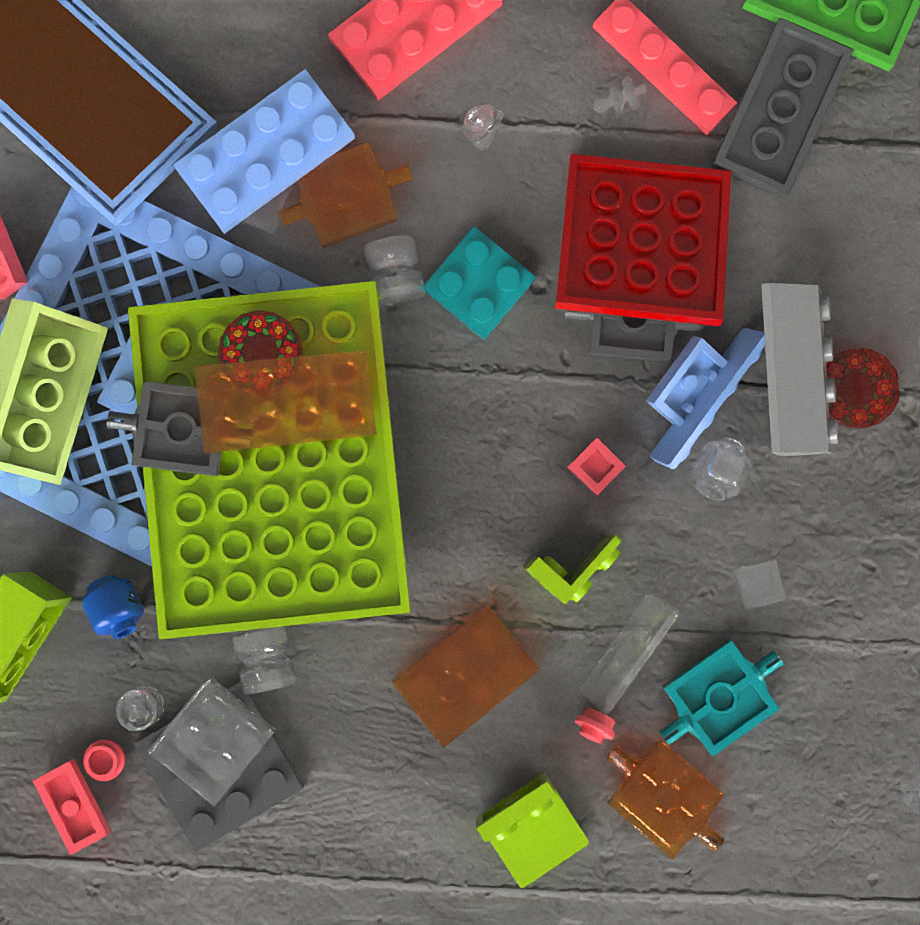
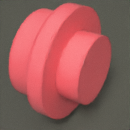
(595, 725)
(104, 760)

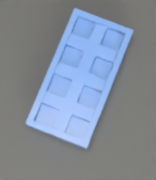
(264, 151)

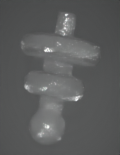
(618, 98)

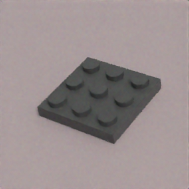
(260, 787)

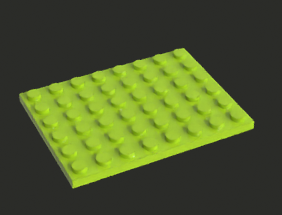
(282, 527)

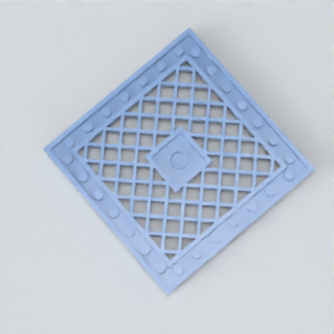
(49, 282)

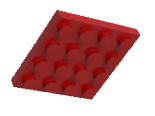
(644, 240)

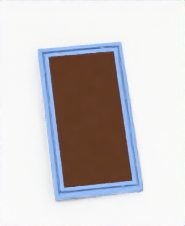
(92, 104)

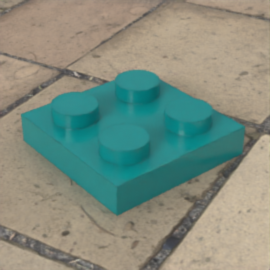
(479, 283)

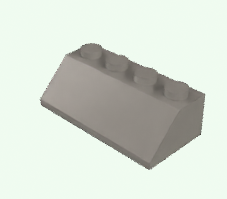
(797, 369)

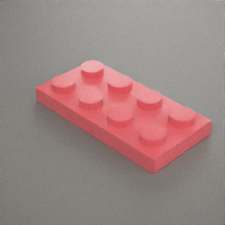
(398, 37)

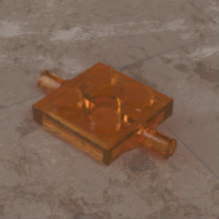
(347, 196)
(665, 798)

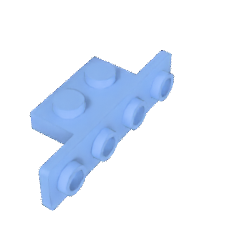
(696, 390)

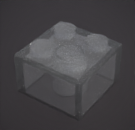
(212, 741)

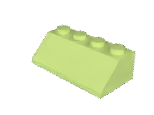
(43, 386)

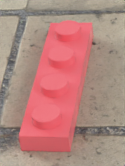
(664, 65)

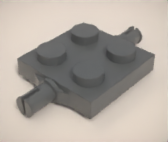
(631, 336)
(167, 430)

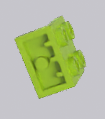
(551, 574)
(532, 830)

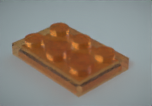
(465, 676)

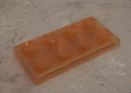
(284, 401)

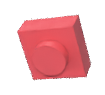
(596, 466)

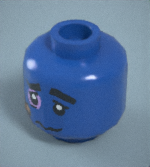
(112, 606)

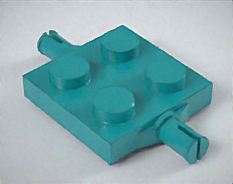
(720, 697)

